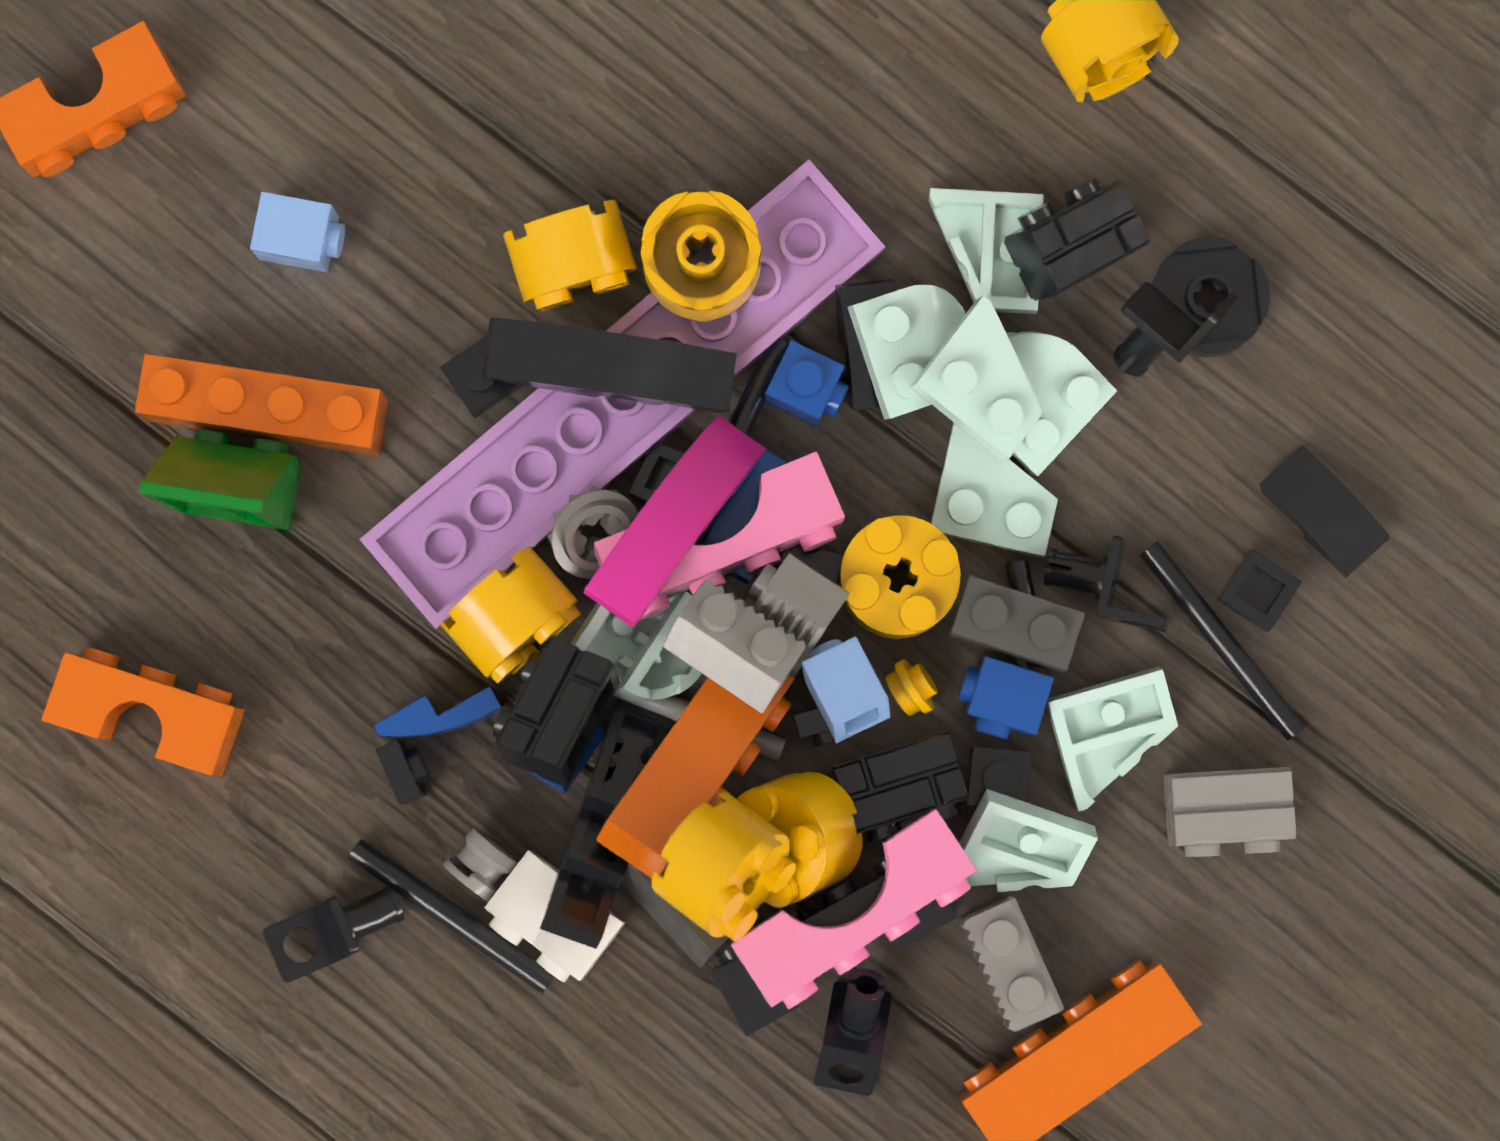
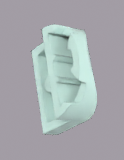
(900, 338)
(1067, 391)
(641, 662)

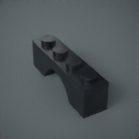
(842, 905)

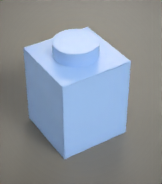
(297, 232)
(845, 688)

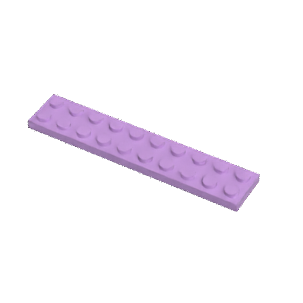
(563, 443)

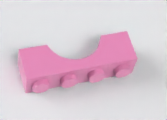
(792, 510)
(921, 866)

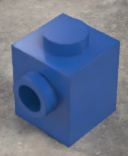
(807, 385)
(1004, 698)

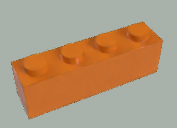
(262, 405)
(687, 769)
(1081, 1057)

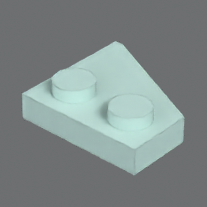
(976, 232)
(981, 382)
(991, 500)
(1109, 728)
(1024, 845)

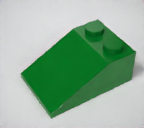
(226, 480)

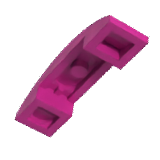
(673, 520)

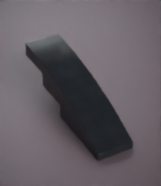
(608, 365)
(589, 870)

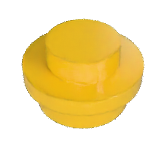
(912, 687)

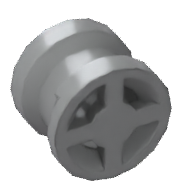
(480, 864)

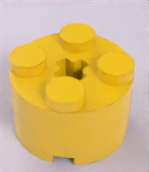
(1106, 43)
(701, 222)
(569, 254)
(930, 562)
(511, 613)
(819, 826)
(723, 867)

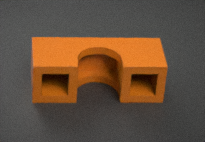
(134, 88)
(94, 694)

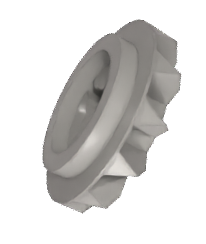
(570, 544)

